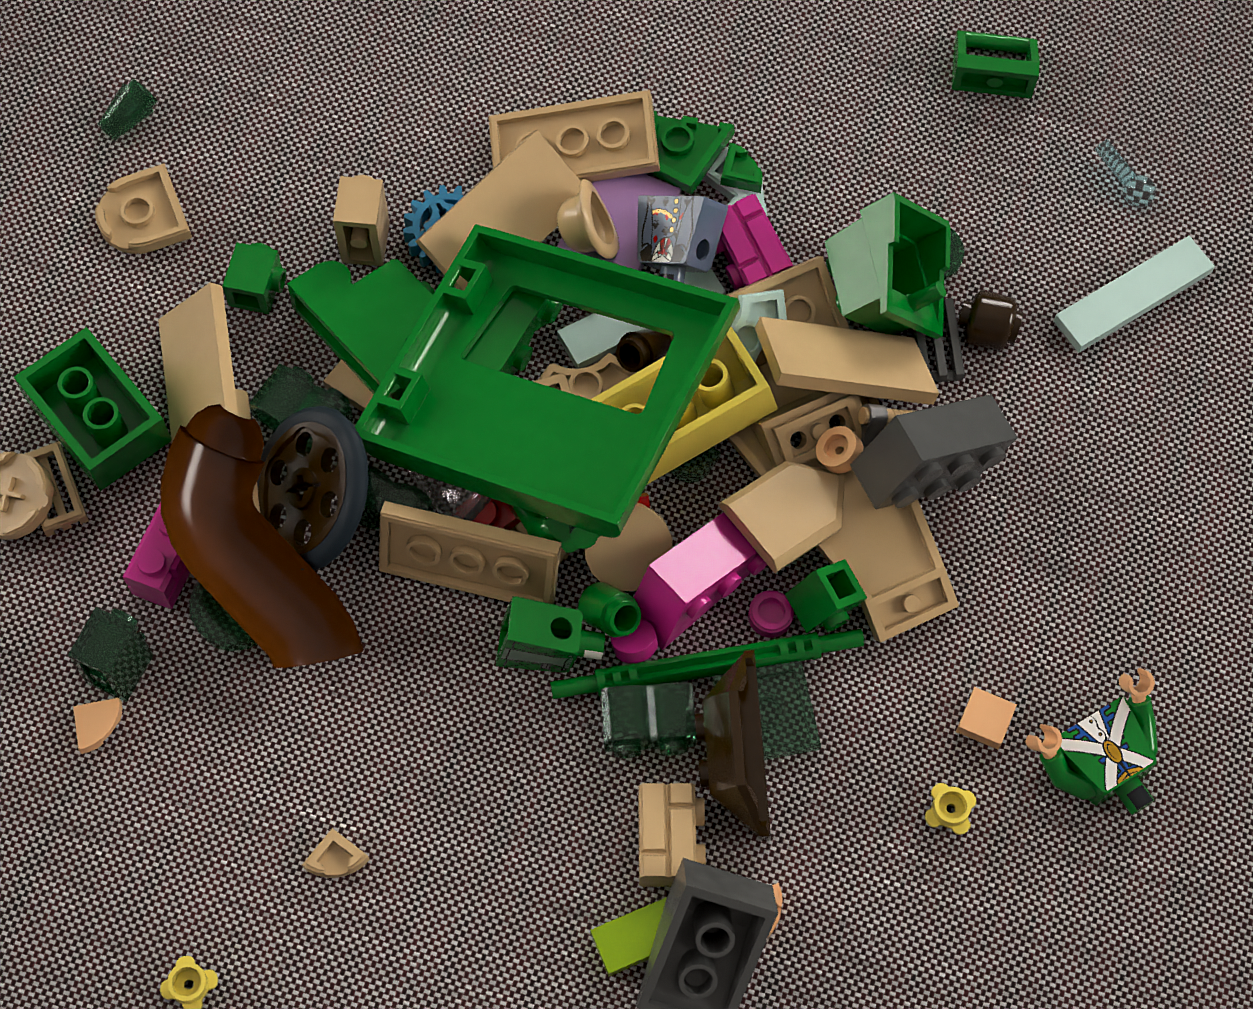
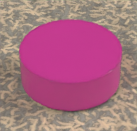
(770, 614)
(636, 646)

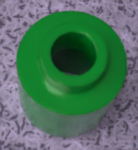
(609, 610)

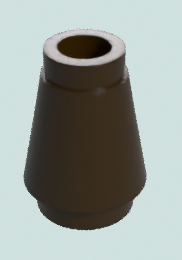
(641, 349)

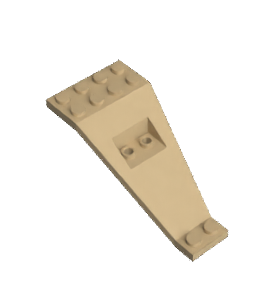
(884, 546)

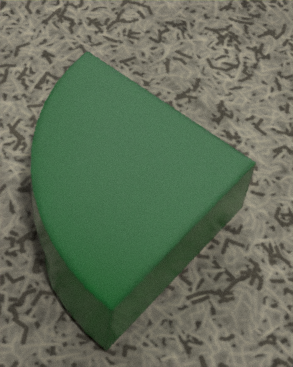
(741, 170)

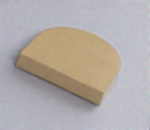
(142, 212)

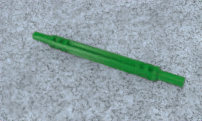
(707, 663)

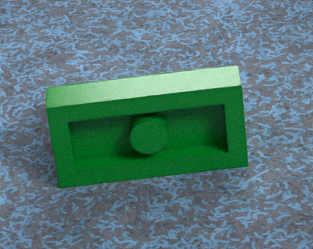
(995, 74)

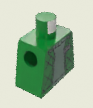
(545, 637)

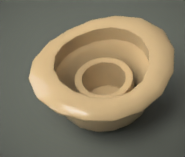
(587, 223)

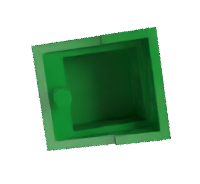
(892, 267)

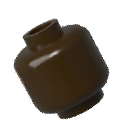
(990, 320)

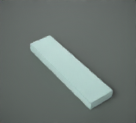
(1133, 294)
(598, 335)

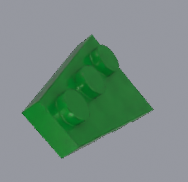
(688, 149)

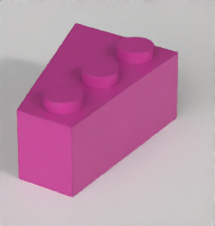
(695, 577)

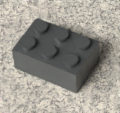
(933, 452)

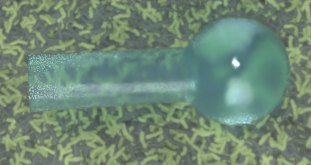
(1137, 189)

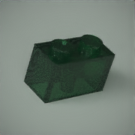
(111, 653)

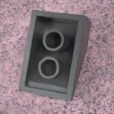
(707, 940)

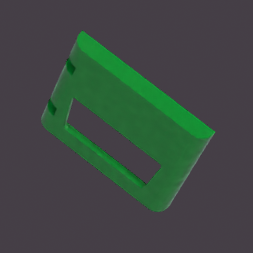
(523, 437)

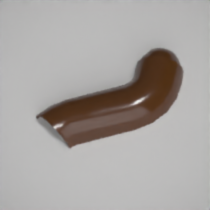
(238, 552)

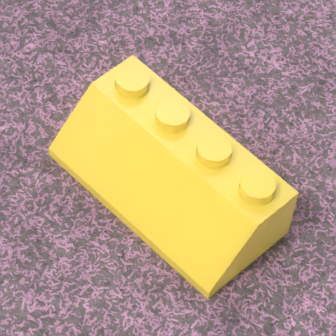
(725, 402)

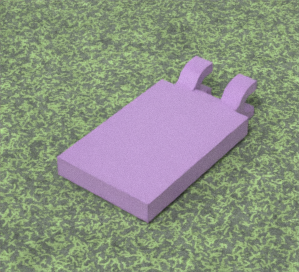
(621, 200)

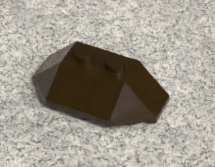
(735, 747)

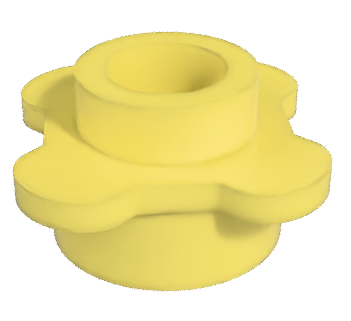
(961, 800)
(186, 970)

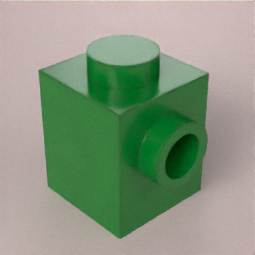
(254, 277)
(826, 597)

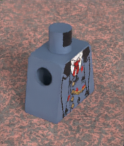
(678, 233)

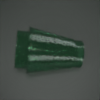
(127, 109)

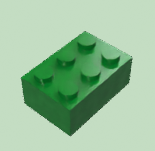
(93, 408)

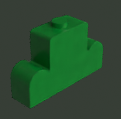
(364, 319)

